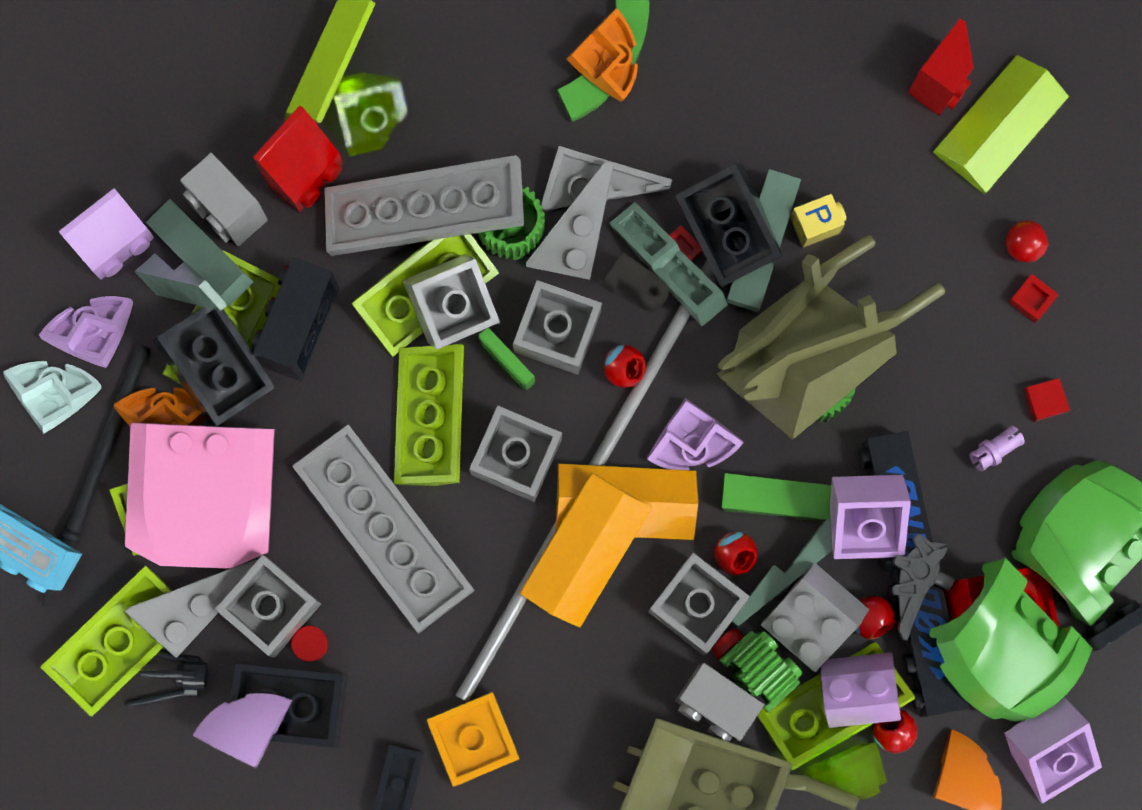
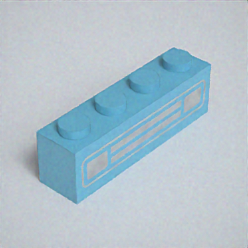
(34, 553)

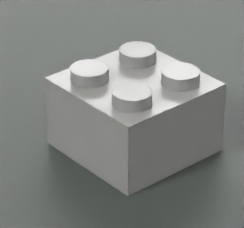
(229, 205)
(451, 301)
(557, 327)
(515, 453)
(698, 604)
(268, 606)
(815, 617)
(718, 703)

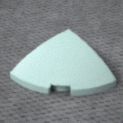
(50, 392)

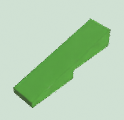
(776, 497)

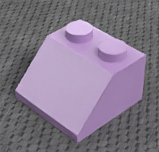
(107, 235)
(869, 516)
(860, 690)
(1054, 749)

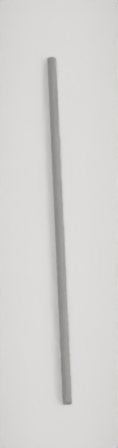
(599, 459)

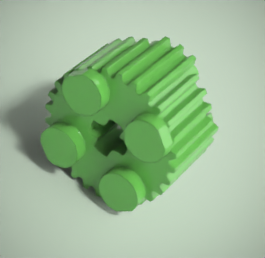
(518, 240)
(761, 669)

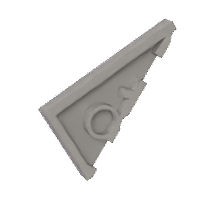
(575, 169)
(575, 237)
(183, 613)

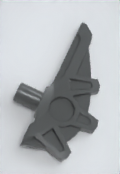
(917, 574)

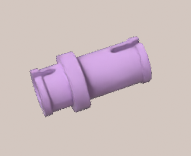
(992, 451)

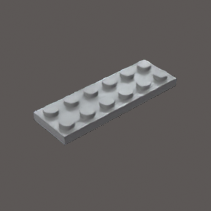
(424, 206)
(383, 528)

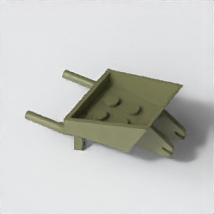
(814, 345)
(706, 773)

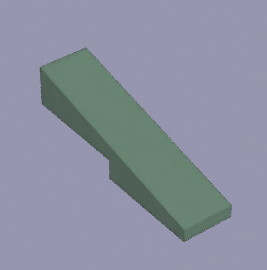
(777, 201)
(199, 252)
(666, 260)
(179, 284)
(777, 580)

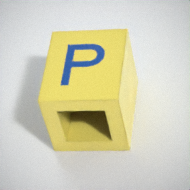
(818, 220)

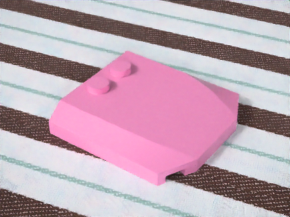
(199, 494)

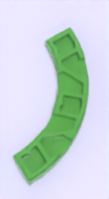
(582, 95)

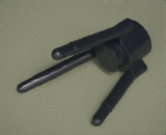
(190, 676)

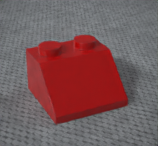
(945, 73)

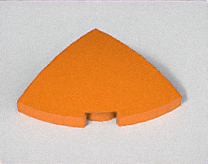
(607, 56)
(159, 408)
(967, 776)

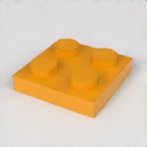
(473, 739)

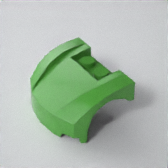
(1084, 535)
(1008, 651)

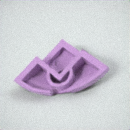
(91, 330)
(693, 440)
(244, 726)

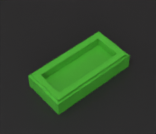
(506, 359)

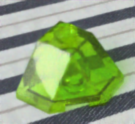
(368, 110)
(852, 770)

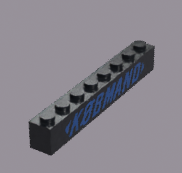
(932, 690)

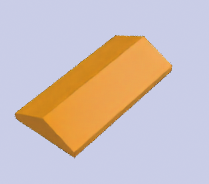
(667, 491)
(585, 550)

